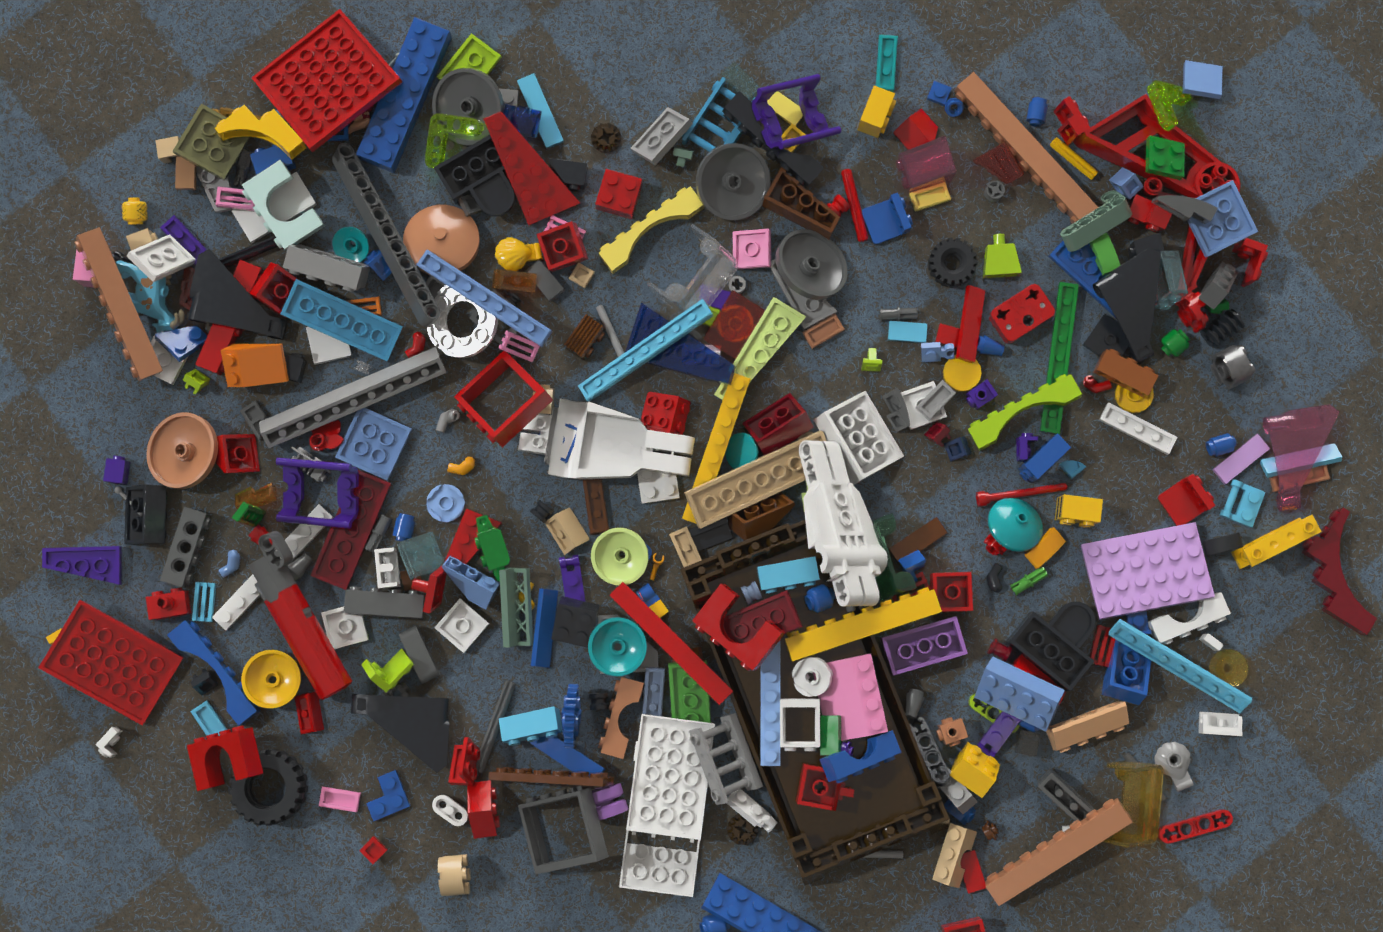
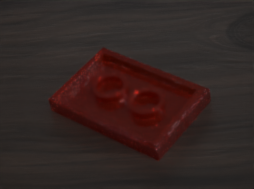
(733, 324)

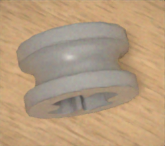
(741, 281)

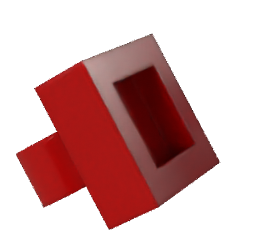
(373, 850)

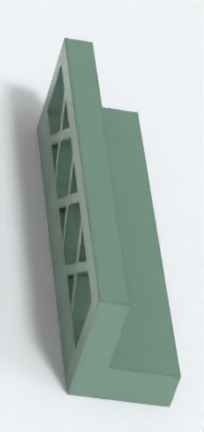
(511, 607)

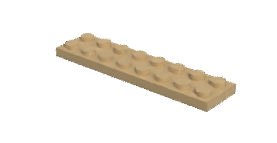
(748, 483)

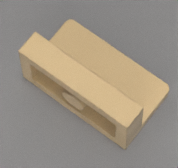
(566, 530)

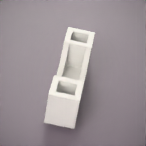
(1209, 610)

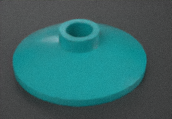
(343, 247)

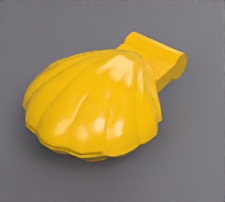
(513, 253)

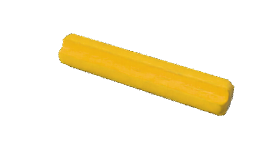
(1073, 158)

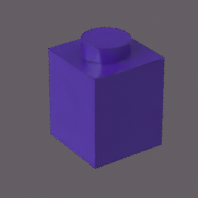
(116, 470)

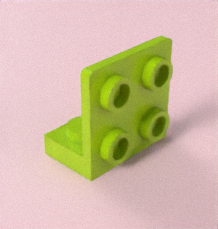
(389, 675)

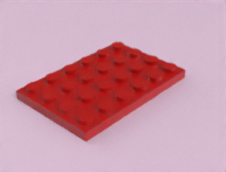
(111, 662)

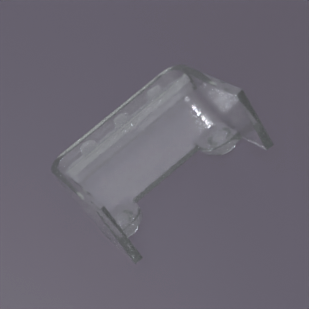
(707, 281)

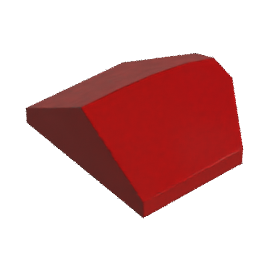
(916, 130)

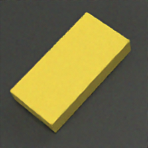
(785, 108)
(930, 196)

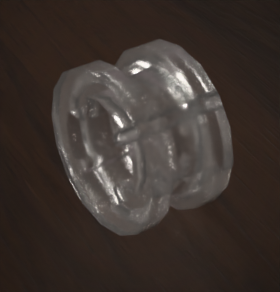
(363, 367)

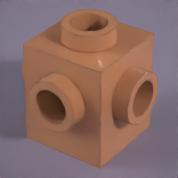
(959, 731)

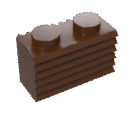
(585, 337)

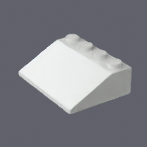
(862, 436)

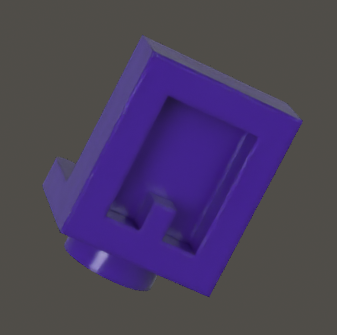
(1022, 449)

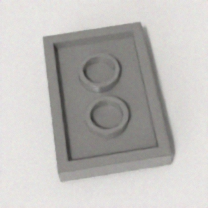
(661, 136)

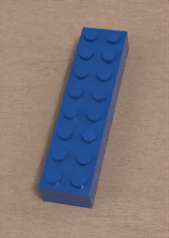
(401, 107)

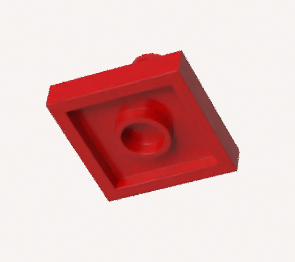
(434, 589)

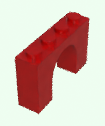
(711, 620)
(239, 745)

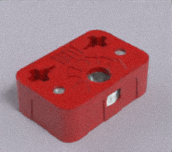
(1017, 308)

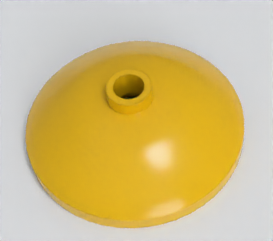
(257, 675)

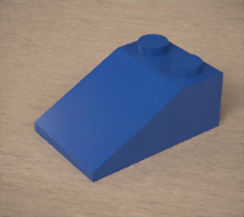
(1126, 675)

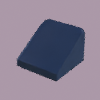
(957, 448)

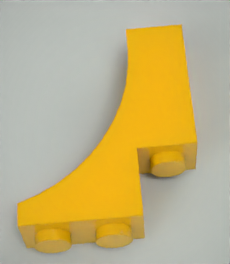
(269, 128)

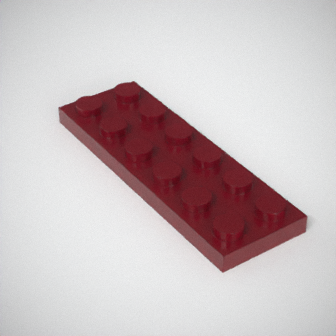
(346, 545)

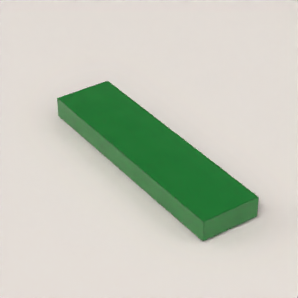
(249, 514)

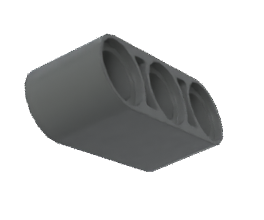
(419, 654)

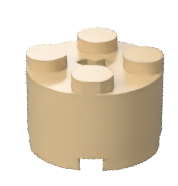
(454, 875)

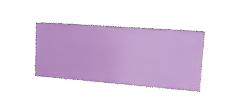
(1241, 459)

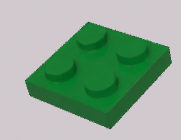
(1165, 157)

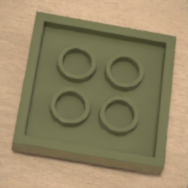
(205, 148)

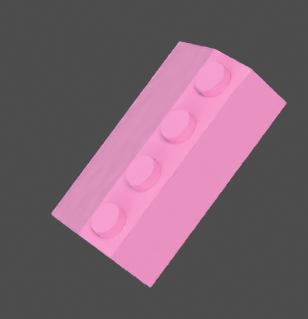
(854, 697)

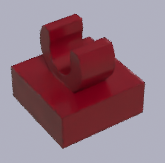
(937, 433)

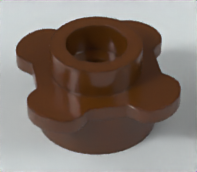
(990, 830)

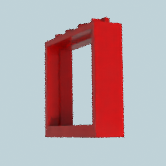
(521, 417)

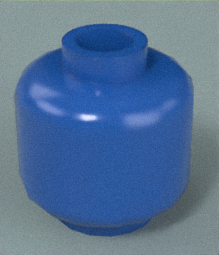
(819, 598)
(713, 924)

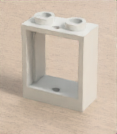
(799, 702)

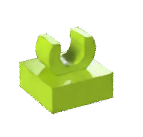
(196, 380)

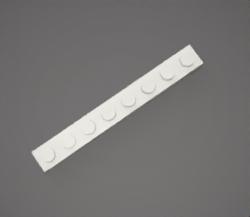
(247, 593)

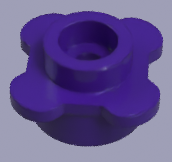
(847, 747)

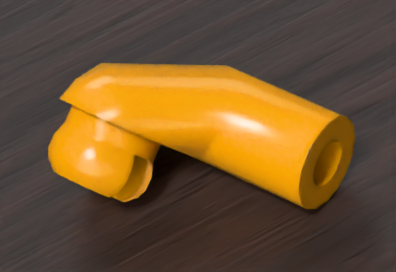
(463, 468)

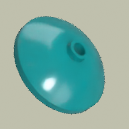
(1010, 530)
(602, 645)

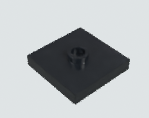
(1105, 336)

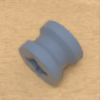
(751, 593)

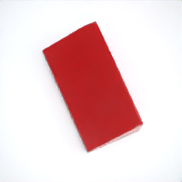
(309, 713)

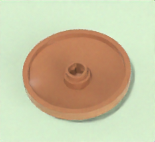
(445, 233)
(182, 450)

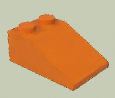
(254, 364)

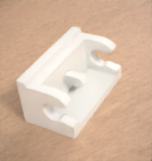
(1220, 723)

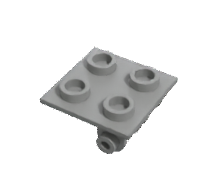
(317, 474)

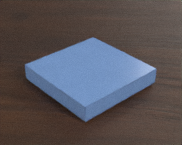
(1202, 79)

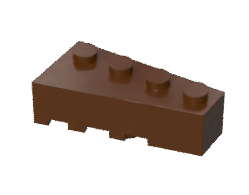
(799, 205)

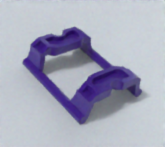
(808, 105)
(295, 494)

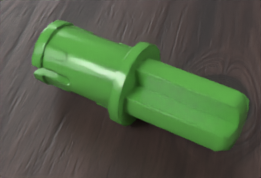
(1029, 580)

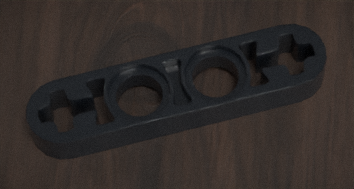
(932, 749)

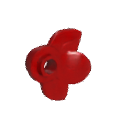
(328, 434)

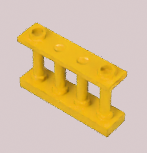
(1276, 541)

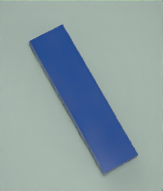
(544, 628)

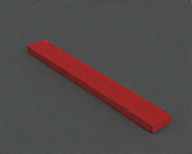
(671, 644)

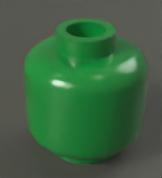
(1175, 342)

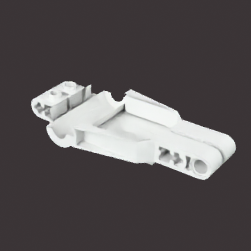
(605, 443)
(840, 525)

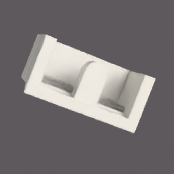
(387, 568)

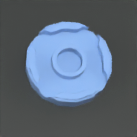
(445, 503)

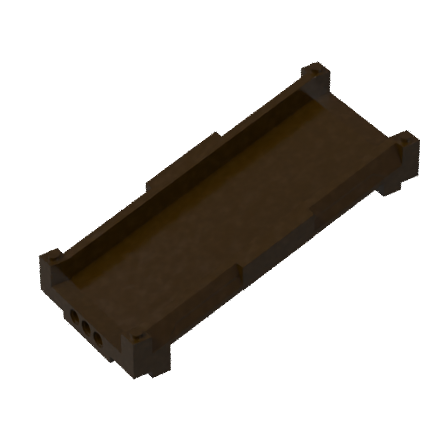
(889, 800)

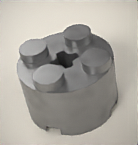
(1232, 366)

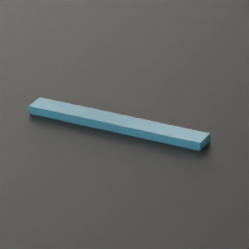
(645, 350)
(1180, 666)

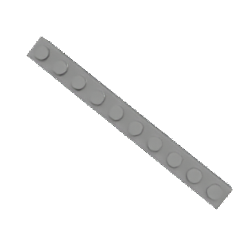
(351, 397)

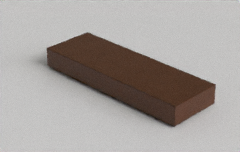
(595, 505)
(919, 539)

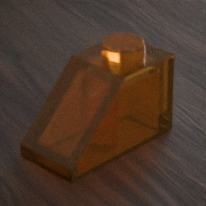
(514, 280)

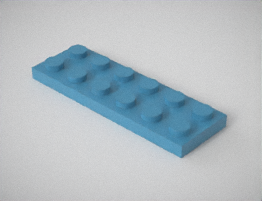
(341, 320)

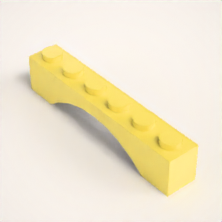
(683, 206)

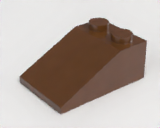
(760, 516)

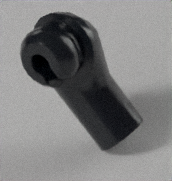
(993, 580)

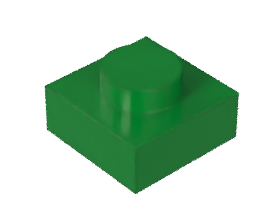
(1223, 305)

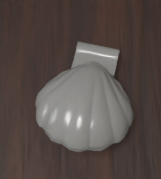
(1178, 769)

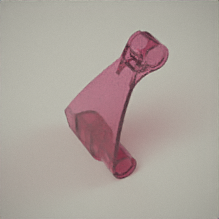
(1296, 443)

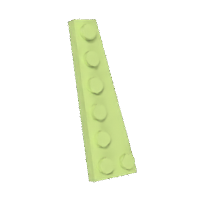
(767, 337)

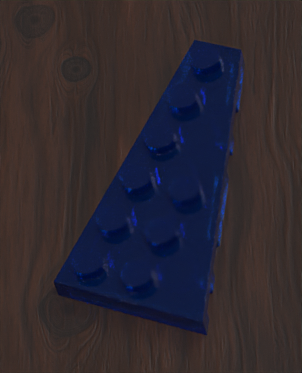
(684, 355)

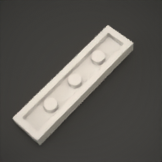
(1138, 428)

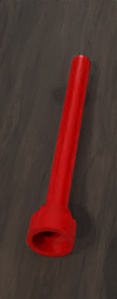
(985, 498)

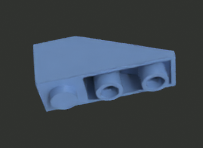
(472, 583)

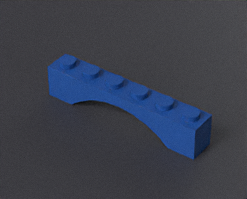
(188, 639)

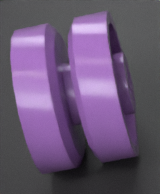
(604, 801)

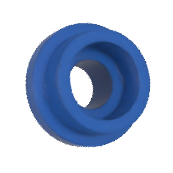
(956, 112)

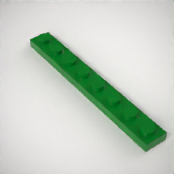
(1059, 351)

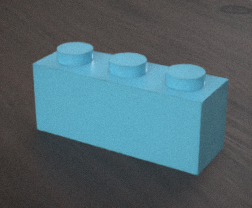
(788, 574)
(530, 726)

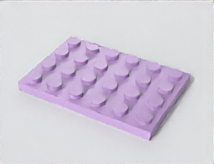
(1147, 571)

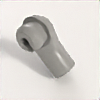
(446, 418)

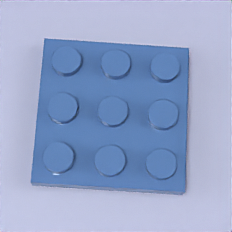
(1228, 224)
(373, 443)

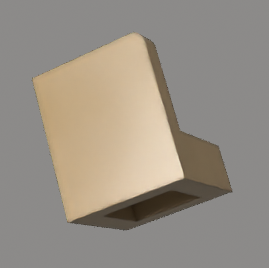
(165, 148)

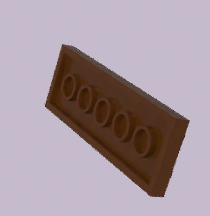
(556, 777)

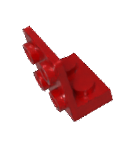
(1257, 253)

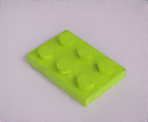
(472, 55)

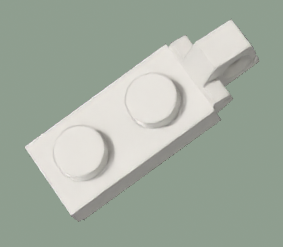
(751, 810)

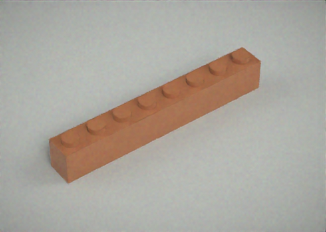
(118, 303)
(1058, 851)

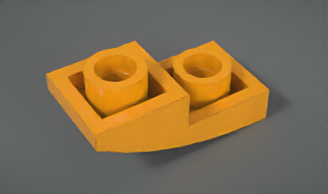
(1046, 548)

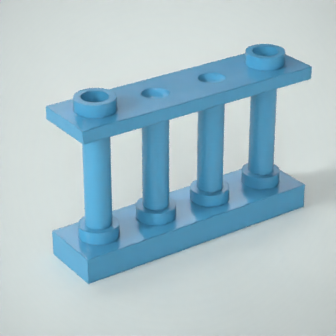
(728, 137)

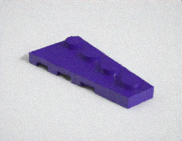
(97, 563)

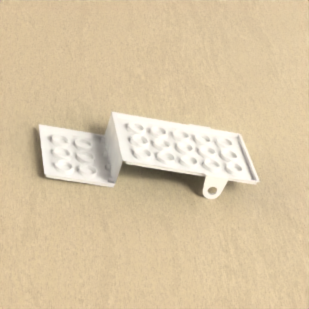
(666, 801)

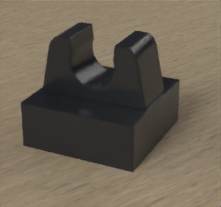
(204, 682)

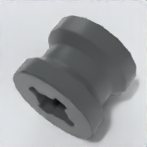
(996, 188)

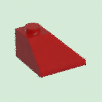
(237, 453)

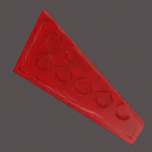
(532, 180)

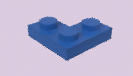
(393, 799)

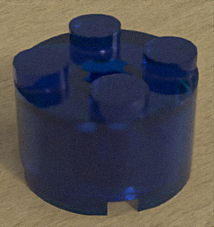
(523, 119)

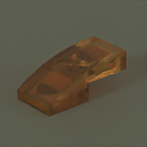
(257, 498)

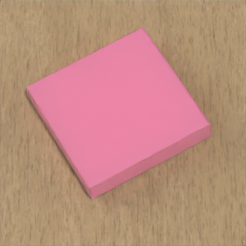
(752, 248)

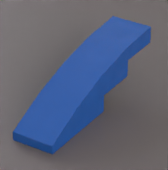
(568, 757)

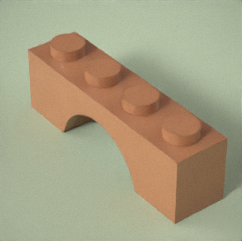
(615, 742)

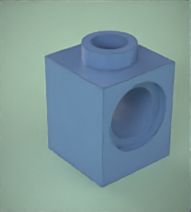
(1126, 183)

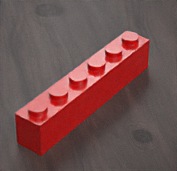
(224, 336)

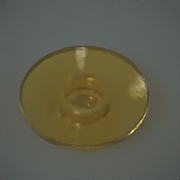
(1236, 662)

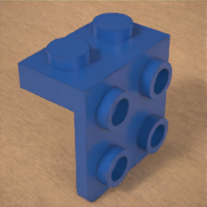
(887, 219)

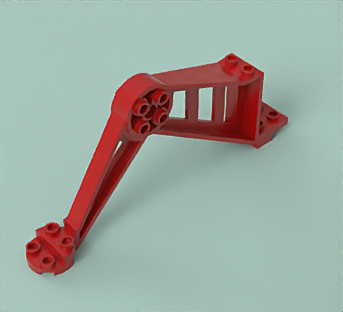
(1076, 130)

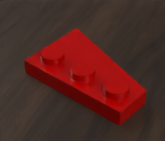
(463, 544)

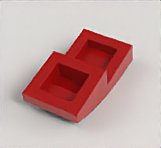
(947, 334)

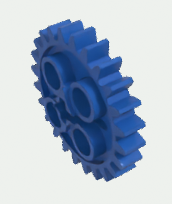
(571, 716)

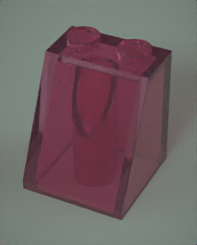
(926, 165)

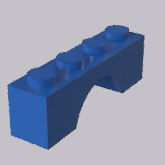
(879, 748)

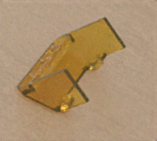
(1141, 800)

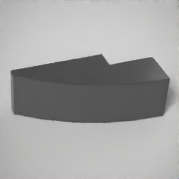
(1186, 207)

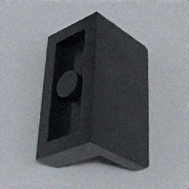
(711, 534)

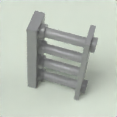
(741, 752)

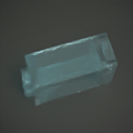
(1172, 265)

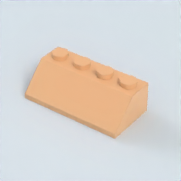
(1088, 725)

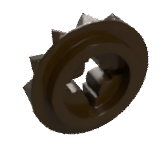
(601, 145)
(733, 832)

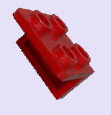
(665, 413)
(1186, 500)
(463, 764)

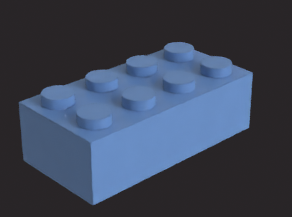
(1019, 693)

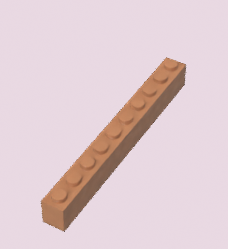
(1025, 148)

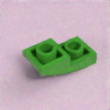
(1105, 254)

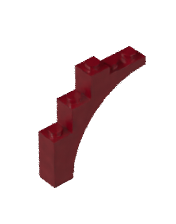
(1341, 602)

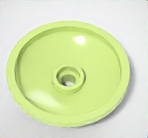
(610, 565)

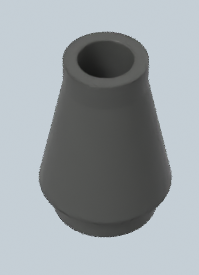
(299, 566)
(914, 701)

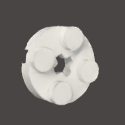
(801, 677)

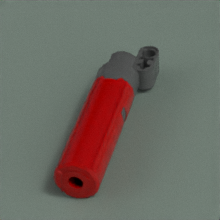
(296, 618)

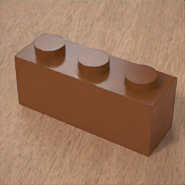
(1125, 373)

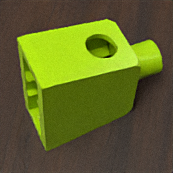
(1001, 259)

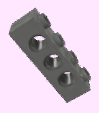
(176, 554)

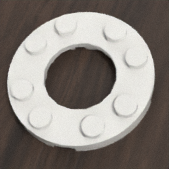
(460, 347)

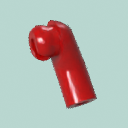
(418, 345)
(1094, 386)

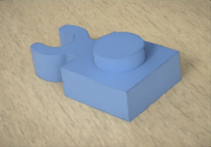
(934, 351)

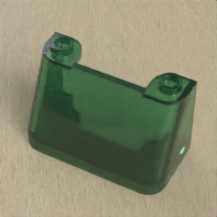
(888, 582)

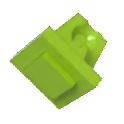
(871, 362)

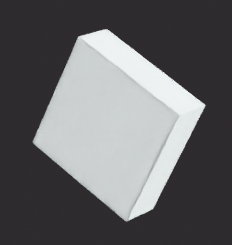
(1211, 642)

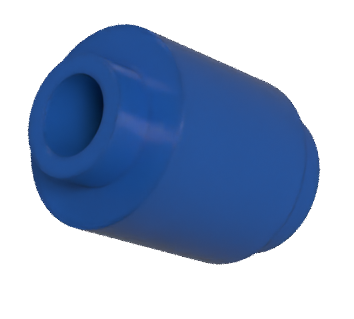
(1037, 111)
(1220, 445)
(403, 527)

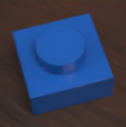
(939, 93)

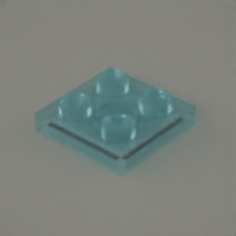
(420, 555)

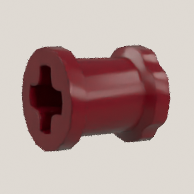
(999, 650)

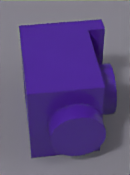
(988, 391)

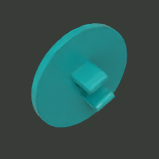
(741, 450)

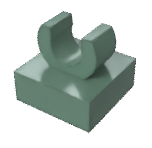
(682, 154)

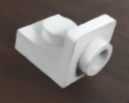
(109, 738)

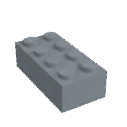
(326, 266)

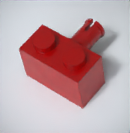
(169, 604)

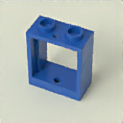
(1043, 458)

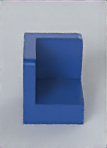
(912, 563)

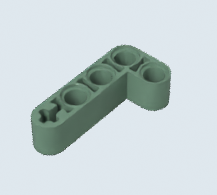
(1101, 220)

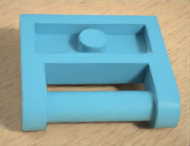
(1248, 505)

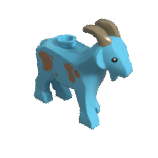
(151, 298)

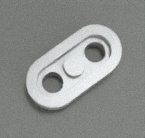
(450, 810)

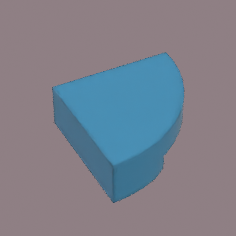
(1072, 467)

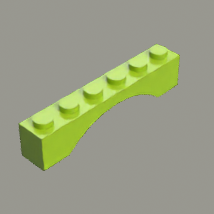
(1059, 393)

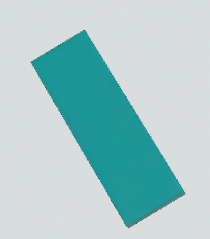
(886, 62)

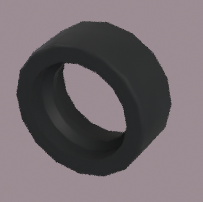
(1223, 544)

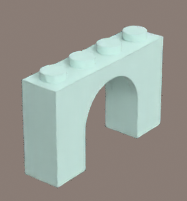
(260, 190)

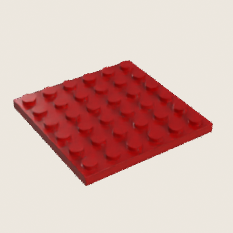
(326, 80)

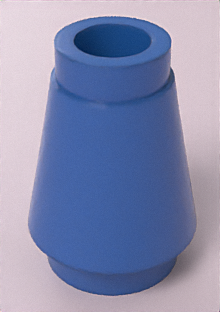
(989, 346)

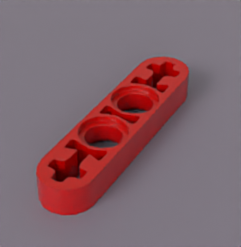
(1195, 826)

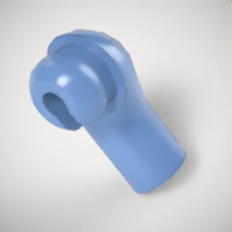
(232, 563)

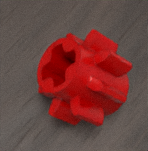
(993, 546)

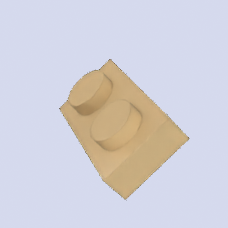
(685, 547)

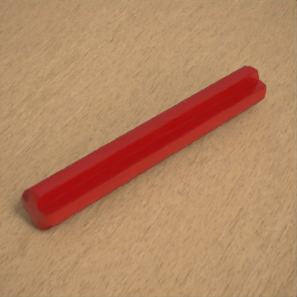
(854, 204)

